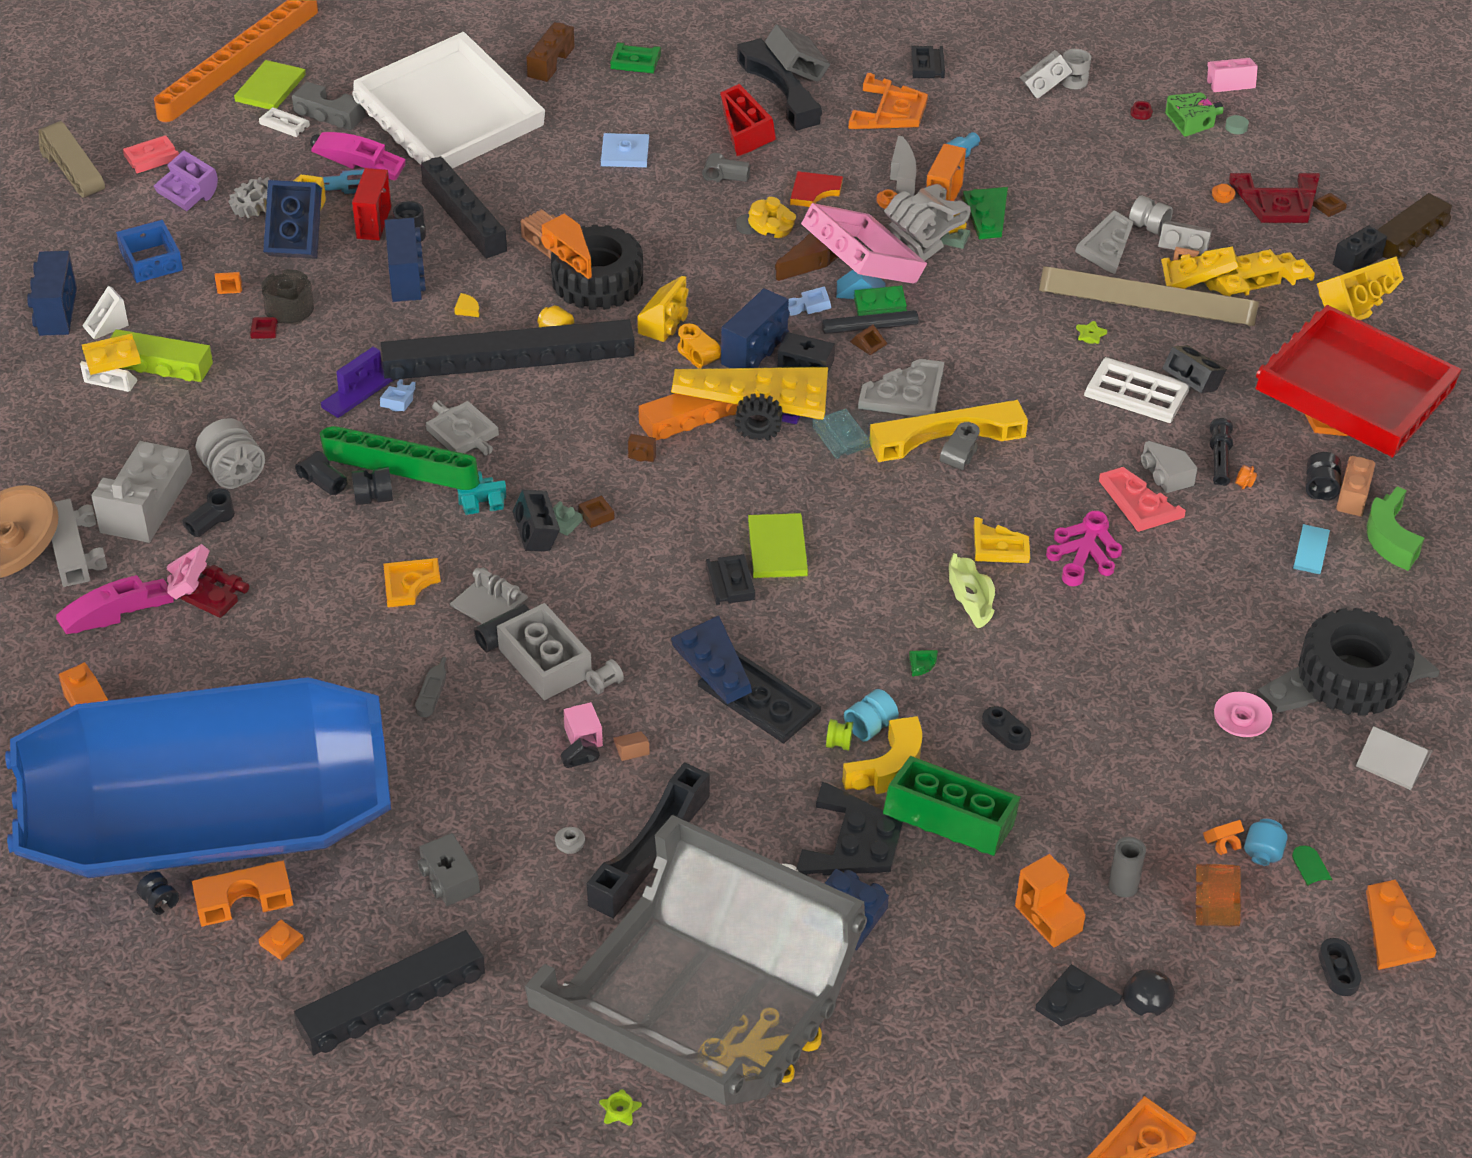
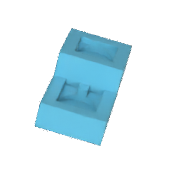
(1311, 549)

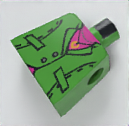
(1192, 112)

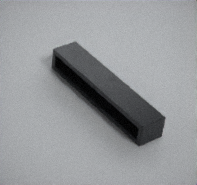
(464, 207)
(389, 993)

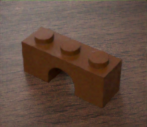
(555, 43)

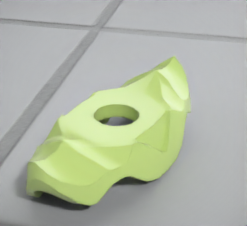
(978, 605)

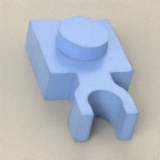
(811, 301)
(398, 398)

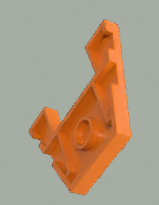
(897, 107)

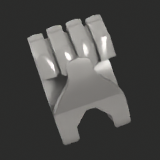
(927, 214)

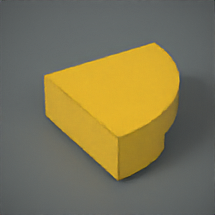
(467, 306)

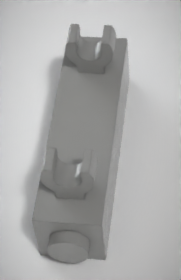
(68, 550)

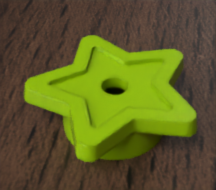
(1093, 337)
(616, 1100)

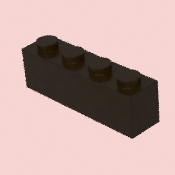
(1415, 225)

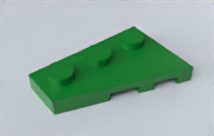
(987, 210)

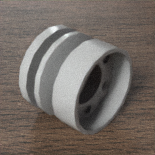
(230, 453)

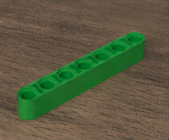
(402, 457)

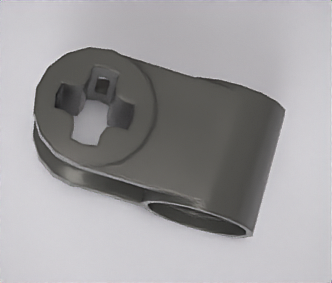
(960, 446)

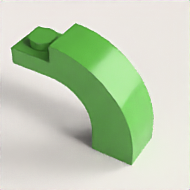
(1387, 536)

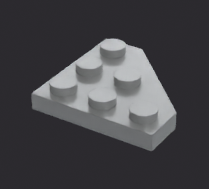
(905, 391)

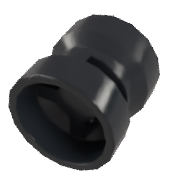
(157, 892)

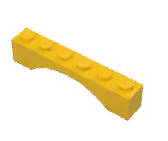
(898, 437)

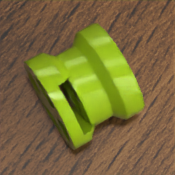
(839, 734)

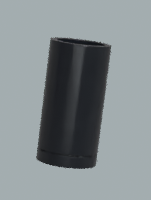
(486, 633)

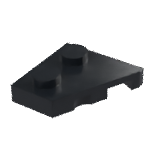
(1075, 996)

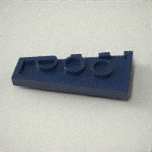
(714, 658)

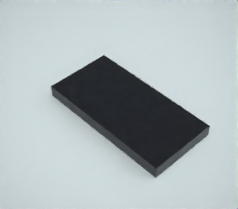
(771, 704)

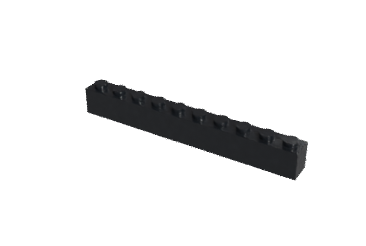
(507, 349)

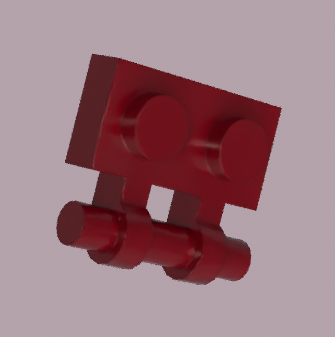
(212, 597)

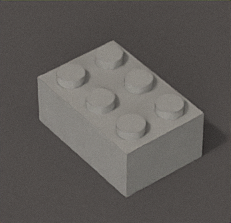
(544, 651)

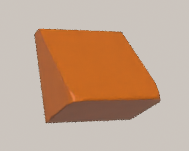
(228, 282)

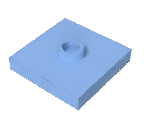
(625, 150)

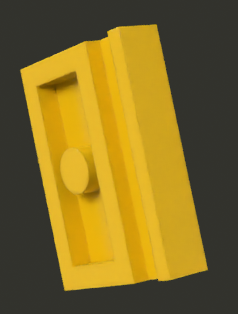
(111, 354)

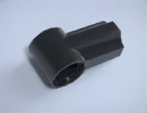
(318, 470)
(216, 509)

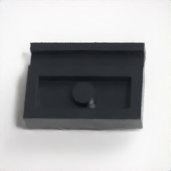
(927, 62)
(730, 579)

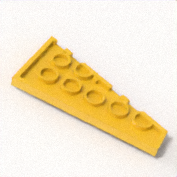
(796, 389)

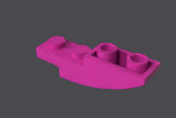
(357, 150)
(106, 603)

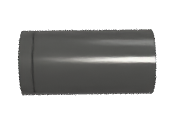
(1127, 866)

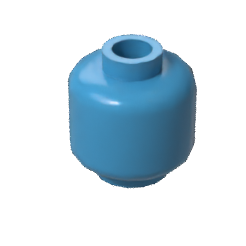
(1266, 842)

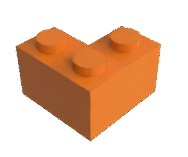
(1045, 902)

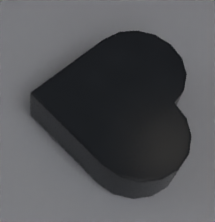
(579, 753)

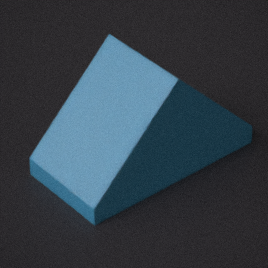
(855, 281)

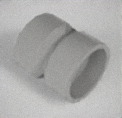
(1079, 62)
(1150, 215)

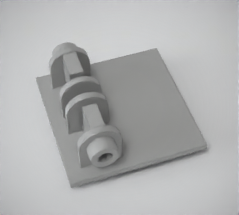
(488, 597)

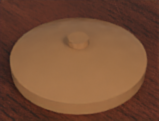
(26, 526)

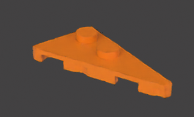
(1144, 1134)

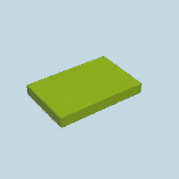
(270, 85)
(777, 545)

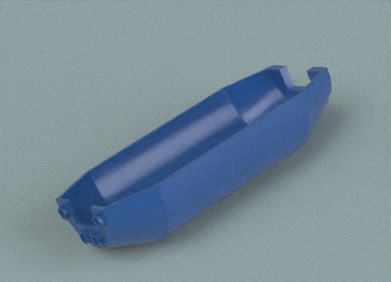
(198, 777)

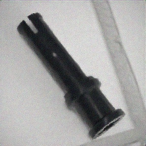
(1221, 443)

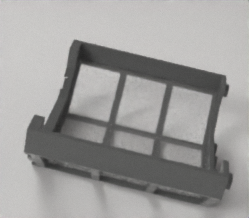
(713, 968)

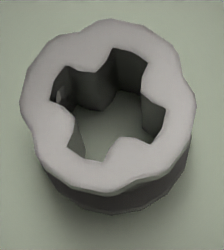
(604, 676)

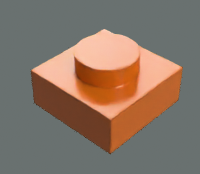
(281, 940)

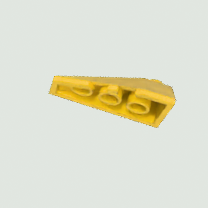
(1361, 289)

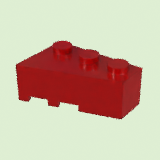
(746, 120)

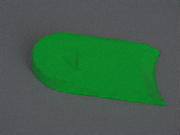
(1310, 864)

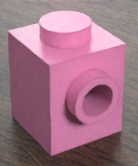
(583, 723)

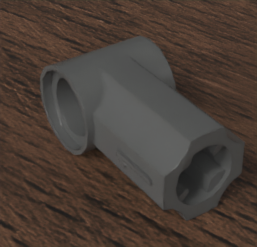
(720, 168)

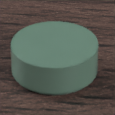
(1236, 124)

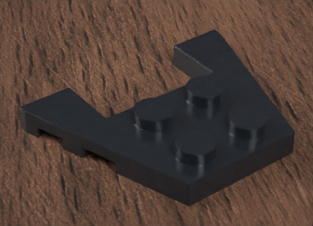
(865, 838)

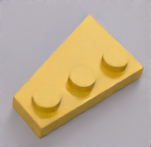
(1198, 269)

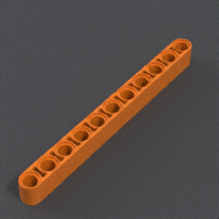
(232, 58)

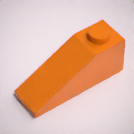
(81, 685)

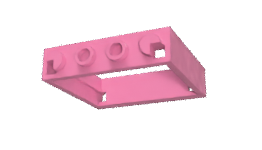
(890, 256)

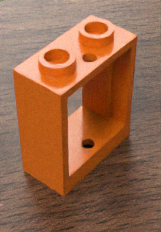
(946, 170)

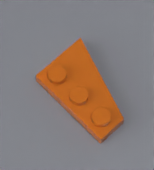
(1396, 928)

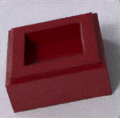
(263, 327)

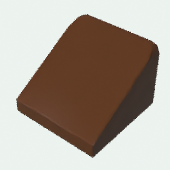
(869, 340)

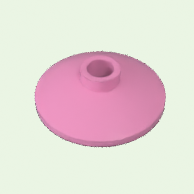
(1235, 707)

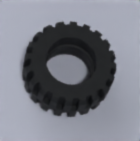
(610, 284)
(1350, 686)

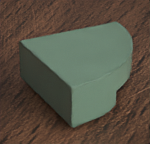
(956, 239)

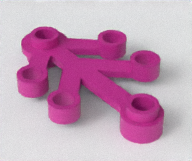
(1093, 525)

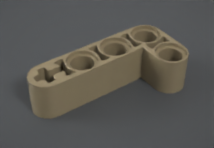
(60, 146)

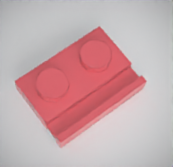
(150, 154)

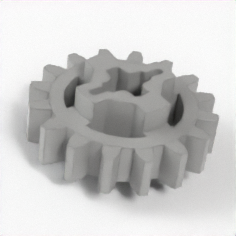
(250, 198)

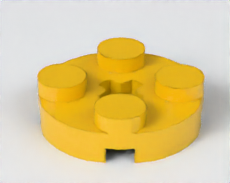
(771, 217)

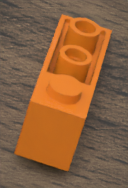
(567, 241)

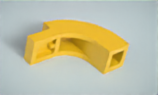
(905, 741)

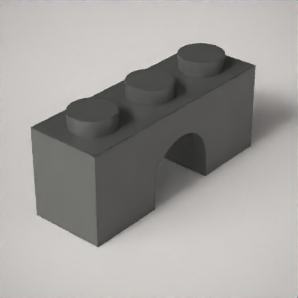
(312, 102)

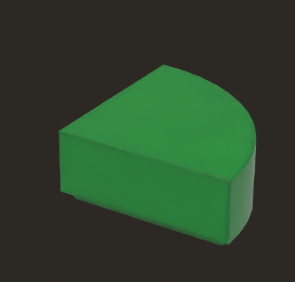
(922, 661)

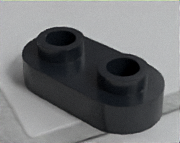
(1004, 728)
(1338, 969)

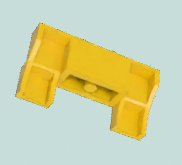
(1260, 271)

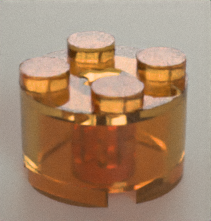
(1218, 895)

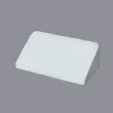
(114, 379)

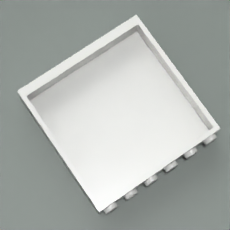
(448, 102)

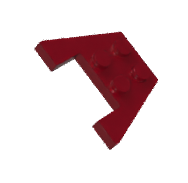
(1278, 204)

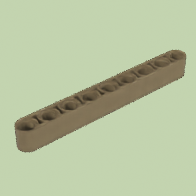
(1149, 296)

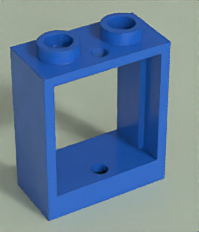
(155, 235)

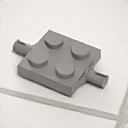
(462, 428)

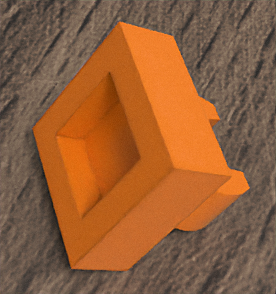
(1225, 833)

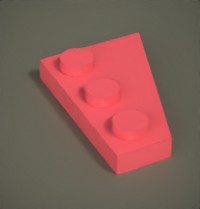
(1138, 502)

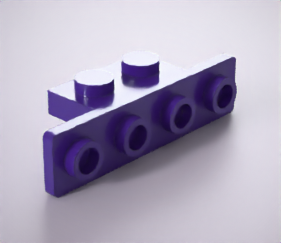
(356, 382)

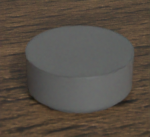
(743, 225)

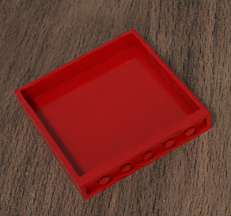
(1358, 380)

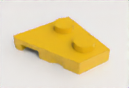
(999, 544)

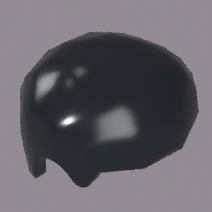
(1148, 992)

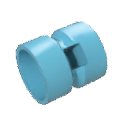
(871, 714)

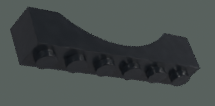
(759, 60)
(622, 875)

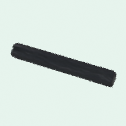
(859, 323)

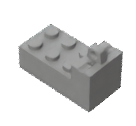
(142, 491)

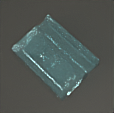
(841, 433)

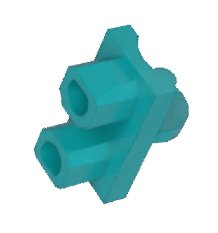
(486, 491)

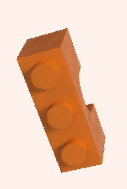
(264, 882)

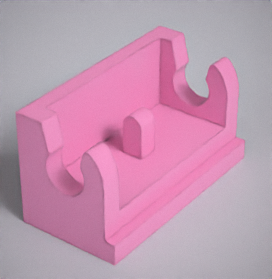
(1232, 74)

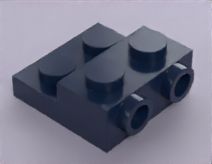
(873, 896)

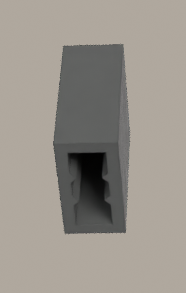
(797, 53)

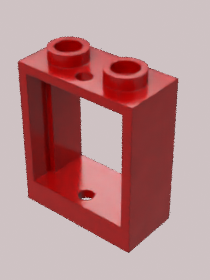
(371, 204)

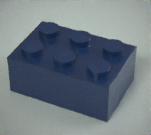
(292, 219)
(405, 259)
(52, 293)
(755, 330)

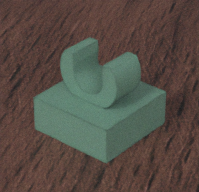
(567, 518)

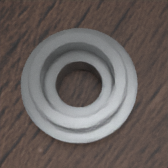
(570, 846)

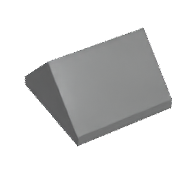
(1393, 757)

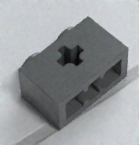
(449, 870)

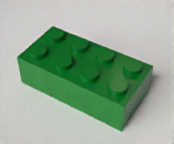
(951, 805)

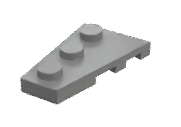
(1106, 242)

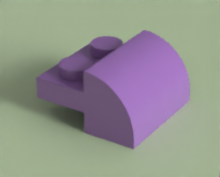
(187, 181)

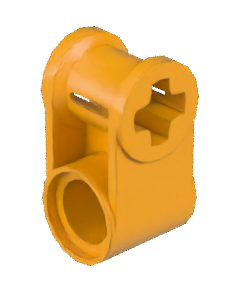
(697, 346)

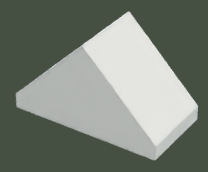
(106, 315)

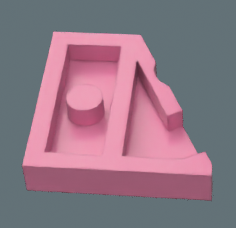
(186, 572)

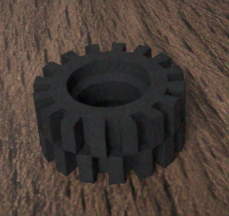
(758, 406)

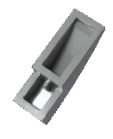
(903, 167)

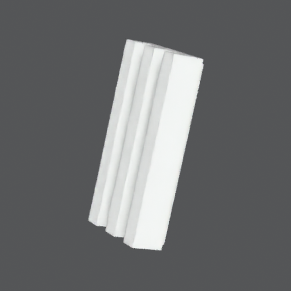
(282, 124)

